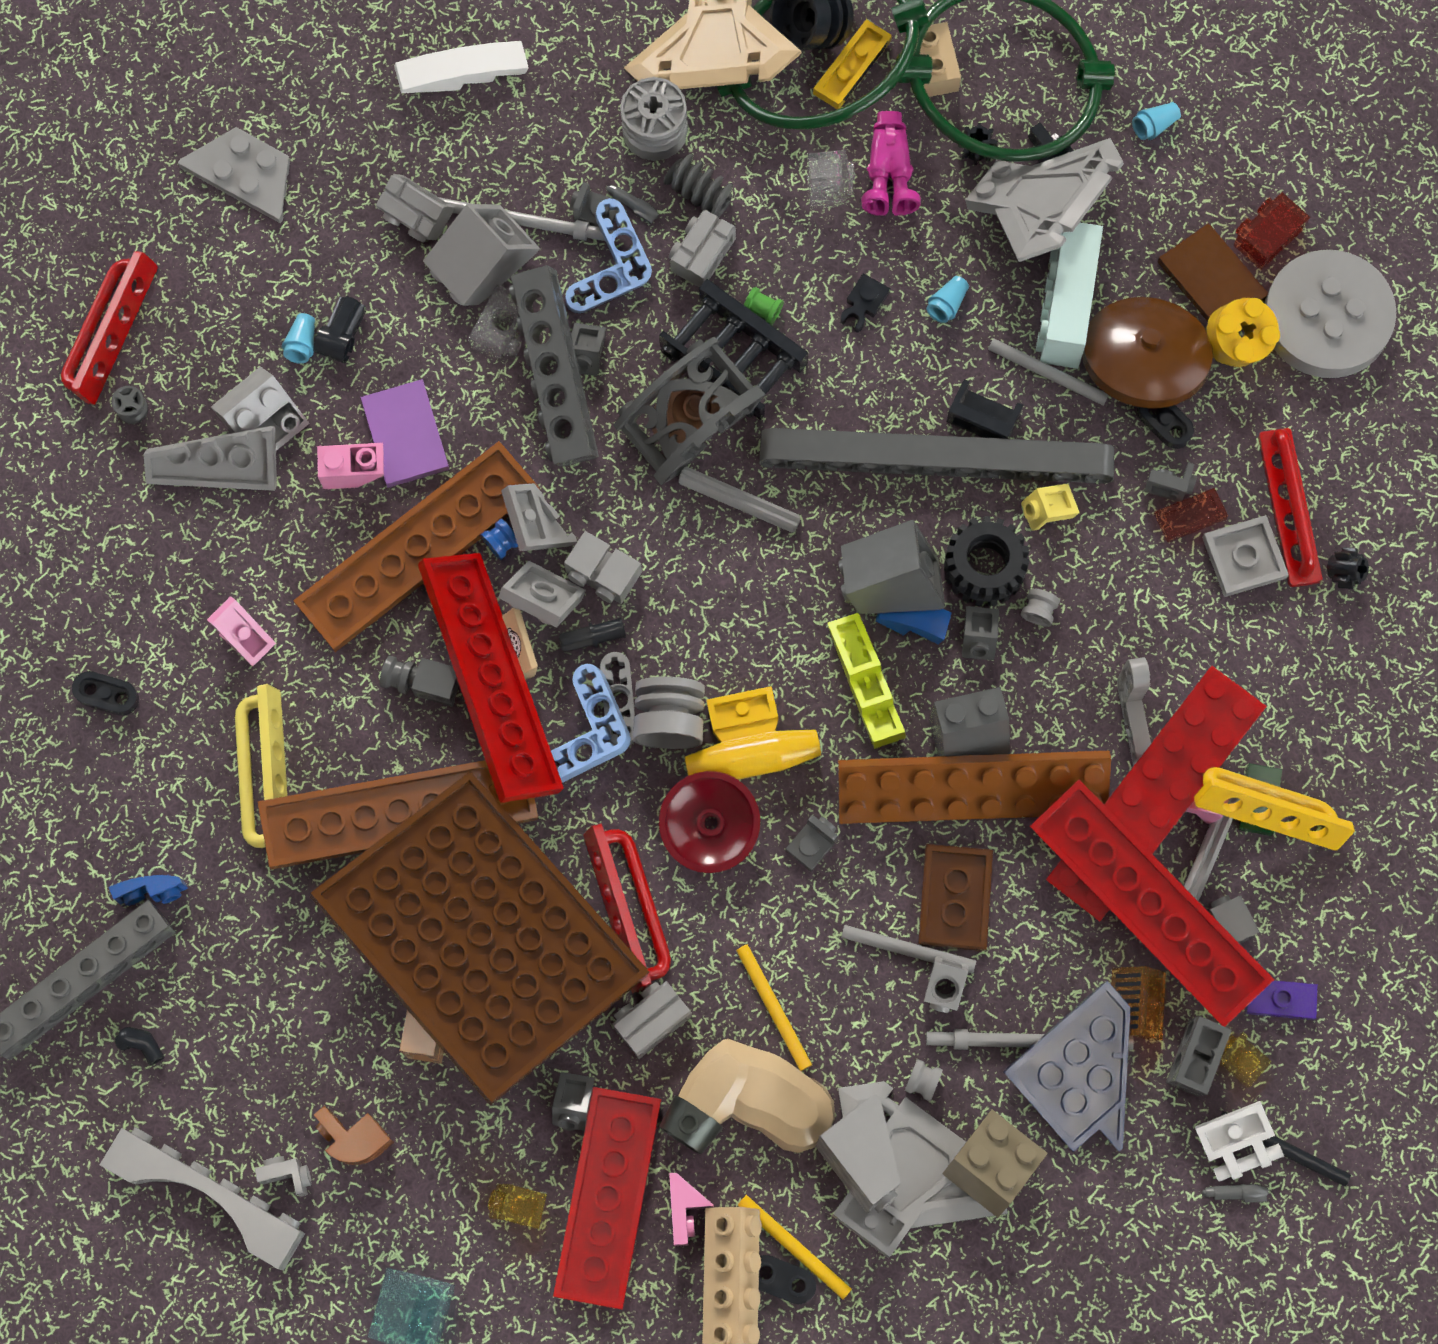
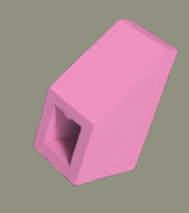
(350, 465)

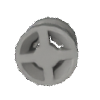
(1040, 607)
(923, 1080)

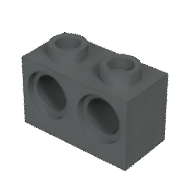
(1198, 1056)

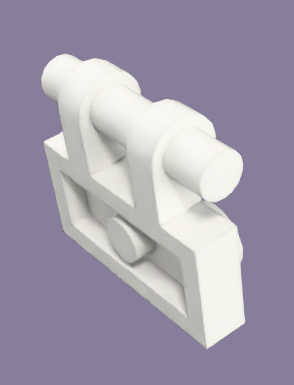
(1236, 1131)

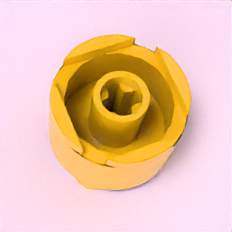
(1259, 329)

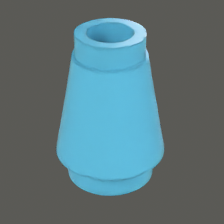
(1155, 120)
(947, 300)
(300, 339)

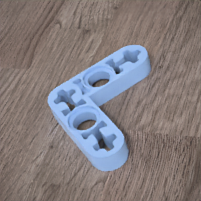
(621, 270)
(598, 737)

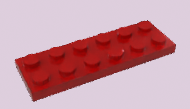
(607, 1198)

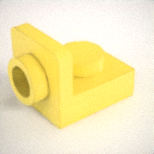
(1049, 505)

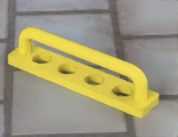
(272, 754)

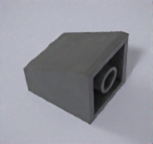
(892, 572)
(971, 724)

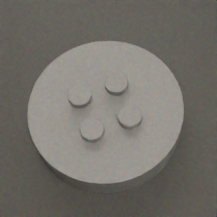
(1331, 313)

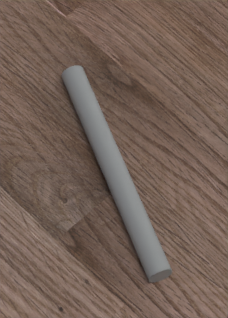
(1048, 371)
(902, 947)

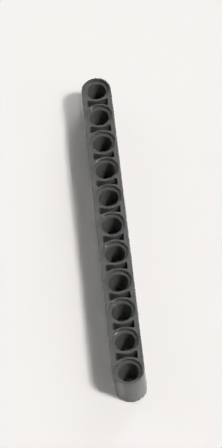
(937, 455)

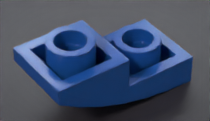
(928, 623)
(160, 888)

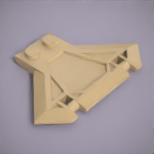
(715, 47)

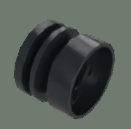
(813, 22)

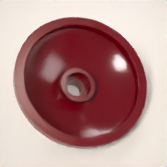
(684, 818)

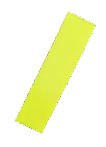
(866, 680)

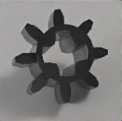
(981, 134)
(1347, 568)

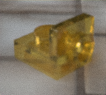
(1243, 1060)
(516, 1205)

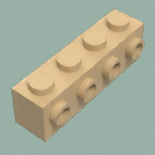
(731, 1275)

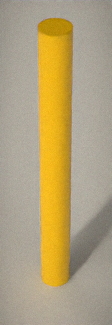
(774, 1007)
(798, 1250)

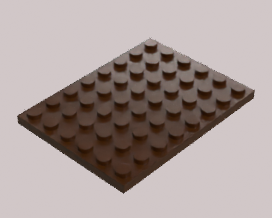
(479, 936)

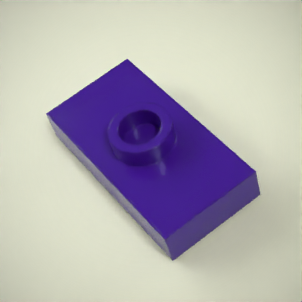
(1286, 1001)

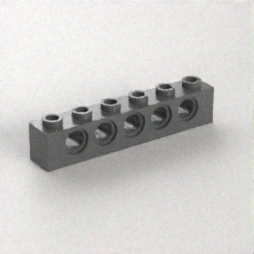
(581, 442)
(82, 978)

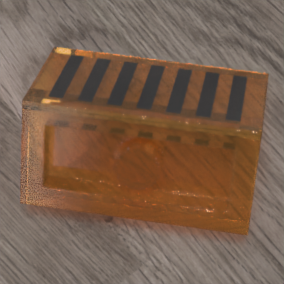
(1145, 994)

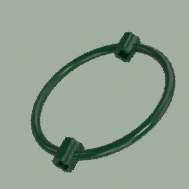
(908, 17)
(1090, 75)

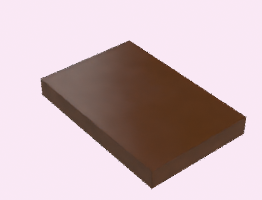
(1209, 272)
(955, 897)

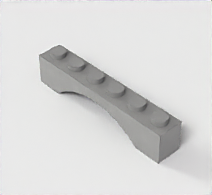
(264, 1234)

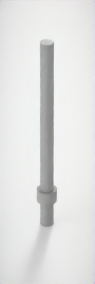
(580, 229)
(961, 1039)

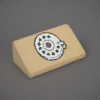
(521, 643)

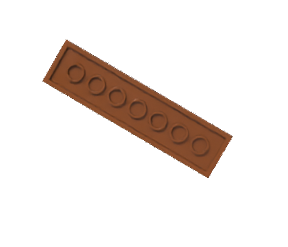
(387, 566)
(965, 785)
(360, 814)

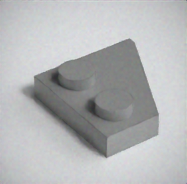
(534, 519)

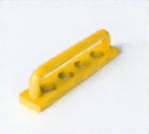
(1281, 803)

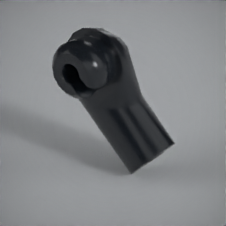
(139, 1039)

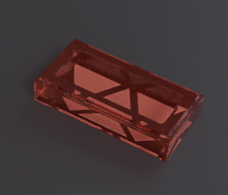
(1191, 515)

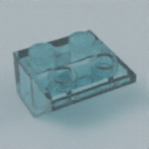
(410, 1309)

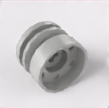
(656, 134)
(668, 713)

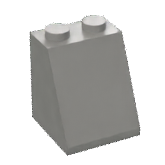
(479, 253)
(863, 1155)

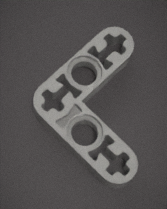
(1132, 687)

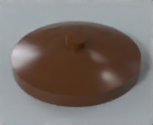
(1147, 352)

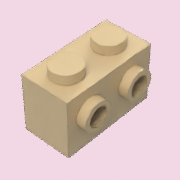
(945, 69)

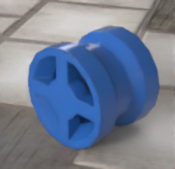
(500, 539)

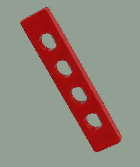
(85, 384)
(1308, 570)
(615, 902)

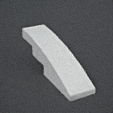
(460, 66)

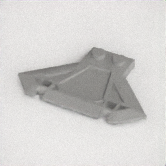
(1045, 196)
(922, 1154)

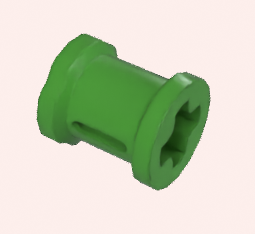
(763, 305)

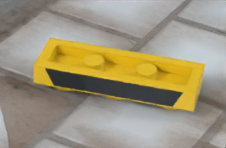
(852, 64)

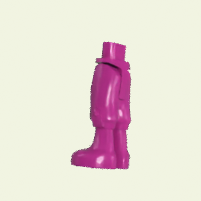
(890, 159)

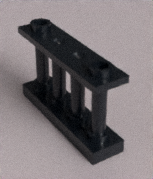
(738, 319)

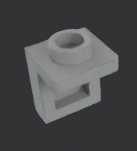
(279, 1169)

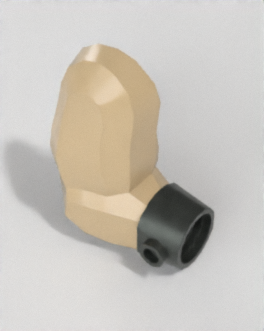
(753, 1090)

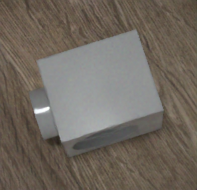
(950, 970)

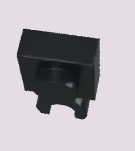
(866, 299)

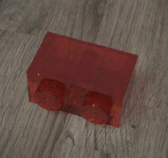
(1270, 230)

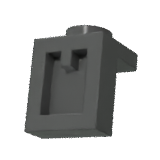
(585, 204)
(588, 345)
(1167, 485)
(980, 633)
(813, 842)
(572, 1101)

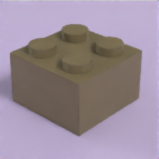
(995, 1163)

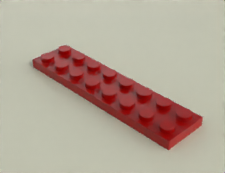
(490, 677)
(1172, 771)
(1152, 903)

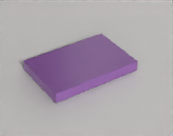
(408, 431)

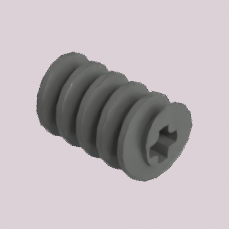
(699, 185)

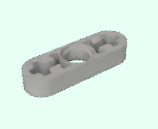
(624, 675)

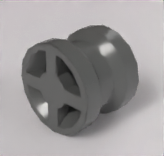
(125, 398)
(396, 674)

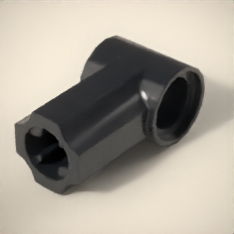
(338, 336)

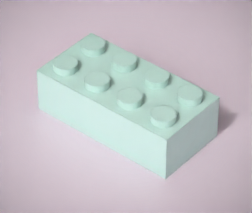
(1069, 297)

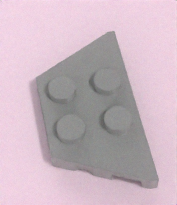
(243, 170)

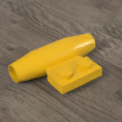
(749, 738)

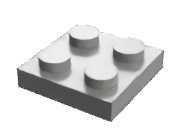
(1245, 556)
(542, 594)

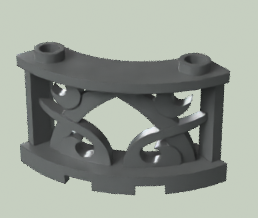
(731, 409)

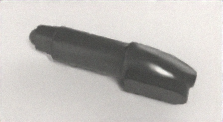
(639, 206)
(1246, 1193)

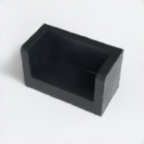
(982, 415)

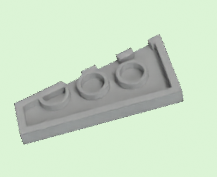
(220, 461)

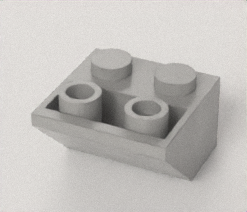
(260, 403)

